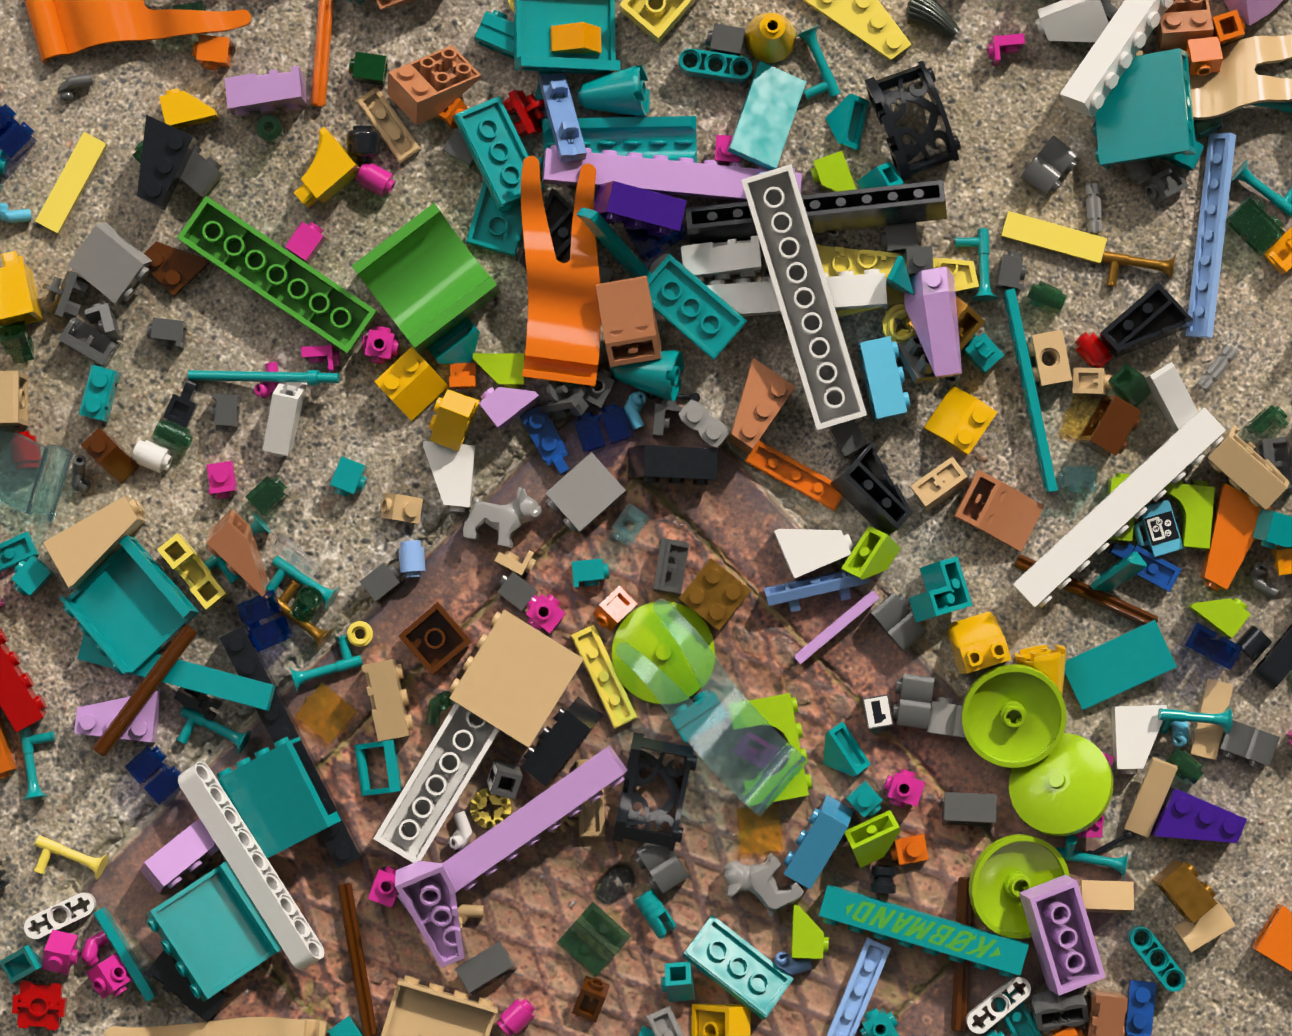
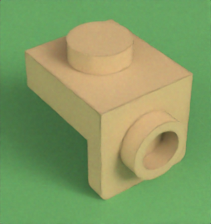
(401, 508)

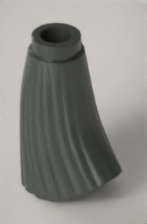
(933, 16)

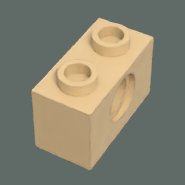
(1051, 343)

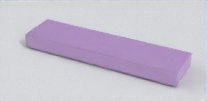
(836, 627)

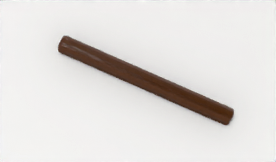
(1098, 597)
(144, 690)
(357, 959)
(961, 970)

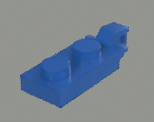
(546, 438)
(1157, 571)
(1140, 1008)

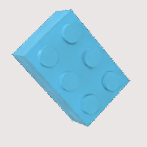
(883, 379)

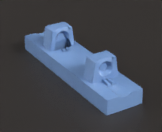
(562, 117)
(816, 585)

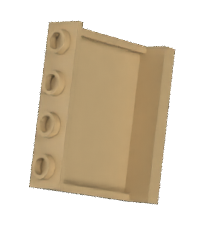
(515, 677)
(433, 1012)

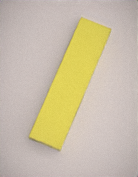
(71, 183)
(1053, 237)
(604, 676)

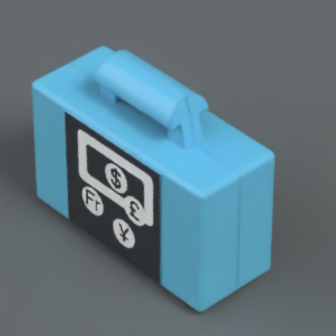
(1159, 529)

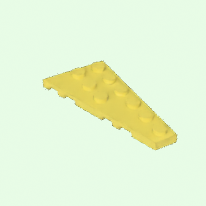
(867, 22)
(843, 259)

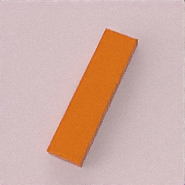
(794, 475)

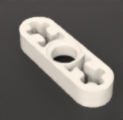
(45, 930)
(1008, 985)

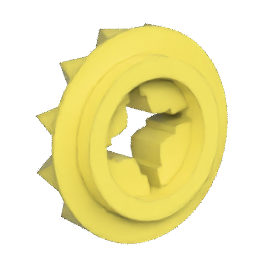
(889, 325)
(483, 818)

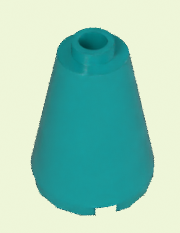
(618, 92)
(655, 376)

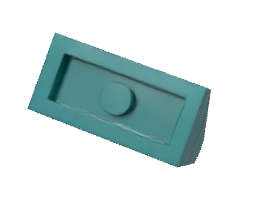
(391, 763)

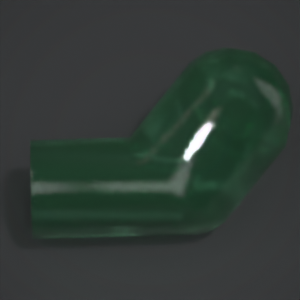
(436, 705)

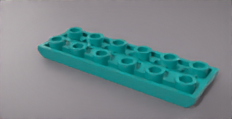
(645, 135)

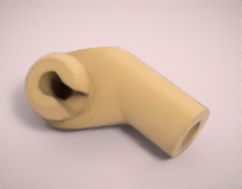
(469, 911)

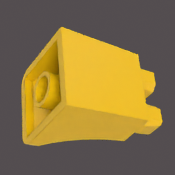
(328, 172)
(18, 291)
(977, 643)

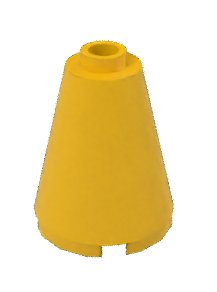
(770, 37)
(1046, 660)

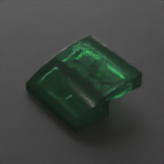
(593, 939)

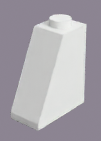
(1072, 20)
(1171, 396)
(284, 418)
(452, 473)
(811, 549)
(1133, 735)

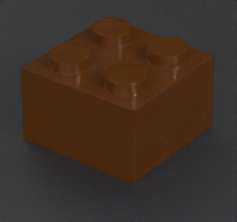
(1110, 426)
(435, 638)

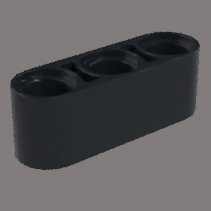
(1276, 662)

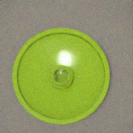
(651, 638)
(1013, 716)
(1064, 789)
(1003, 872)

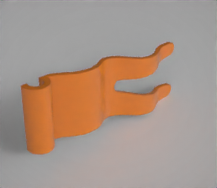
(76, 25)
(561, 296)

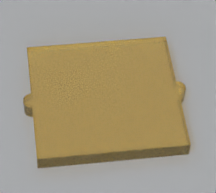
(1078, 414)
(326, 713)
(761, 832)

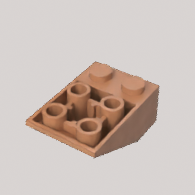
(1184, 22)
(431, 83)
(628, 321)
(998, 510)
(235, 543)

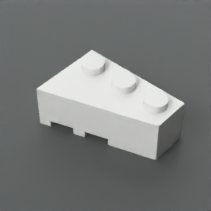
(723, 259)

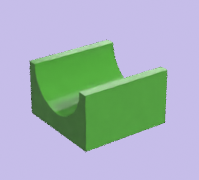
(426, 278)

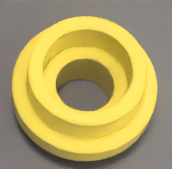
(351, 634)

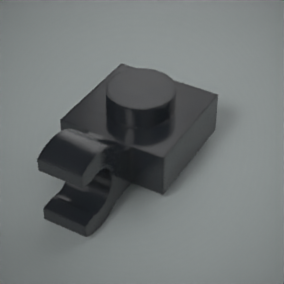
(181, 407)
(196, 700)

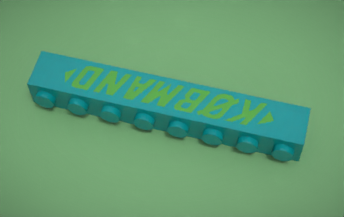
(924, 930)

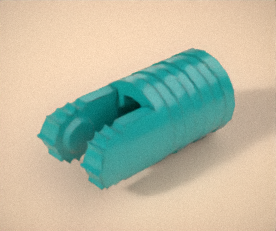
(655, 913)

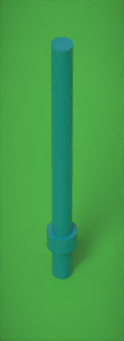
(312, 377)

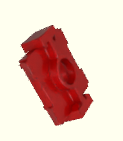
(39, 1005)

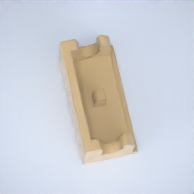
(939, 484)
(1107, 896)

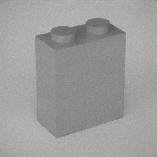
(110, 263)
(584, 493)

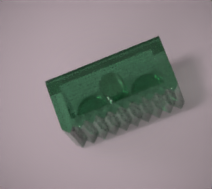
(1255, 225)

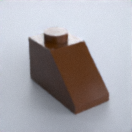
(110, 455)

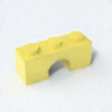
(193, 570)

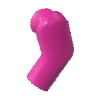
(266, 389)
(91, 947)

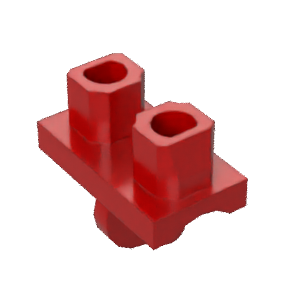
(528, 111)

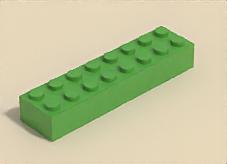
(278, 275)

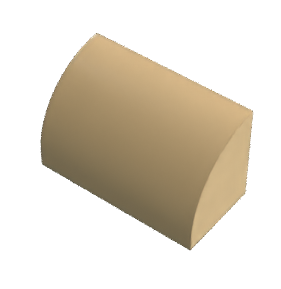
(1205, 929)

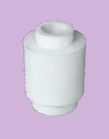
(152, 456)

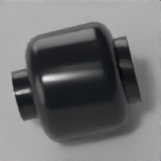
(363, 143)

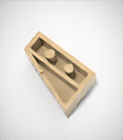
(1248, 469)
(388, 699)

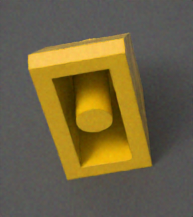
(184, 110)

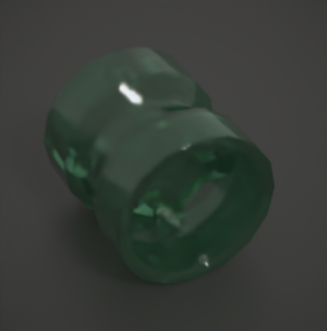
(306, 603)

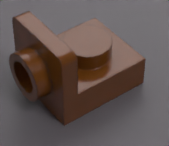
(591, 998)

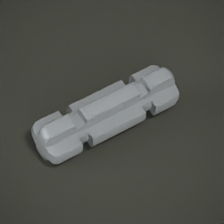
(1093, 206)
(1217, 368)

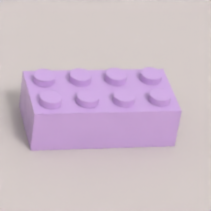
(1062, 935)

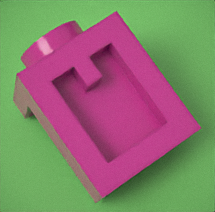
(1007, 43)
(316, 354)
(221, 479)

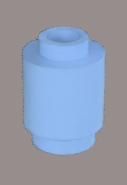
(411, 558)

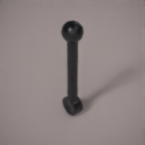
(694, 396)
(1127, 835)

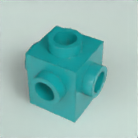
(876, 1017)

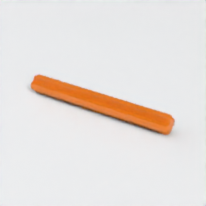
(322, 53)

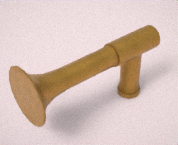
(1117, 259)
(319, 635)

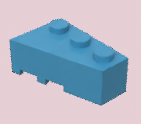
(817, 842)

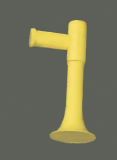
(97, 865)

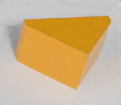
(576, 38)

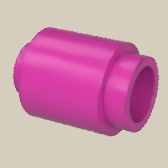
(375, 179)
(516, 1016)

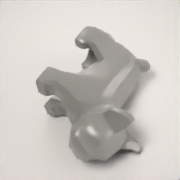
(503, 518)
(760, 882)

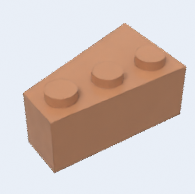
(759, 404)
(1106, 1014)

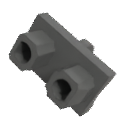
(63, 305)
(915, 361)
(564, 399)

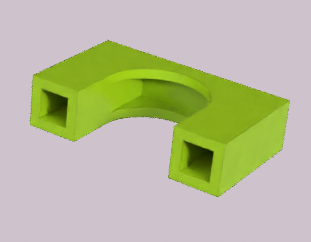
(1196, 509)
(779, 713)

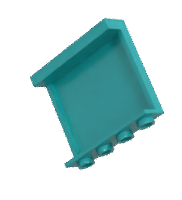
(533, 38)
(1147, 111)
(129, 607)
(276, 798)
(213, 932)

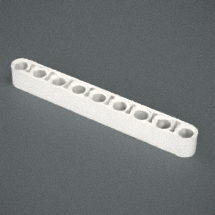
(251, 866)

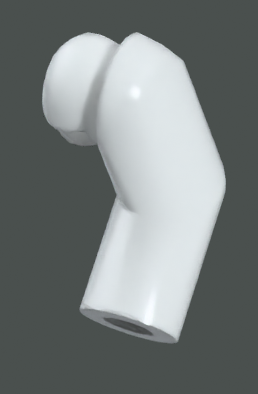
(462, 833)

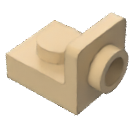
(1091, 381)
(511, 562)

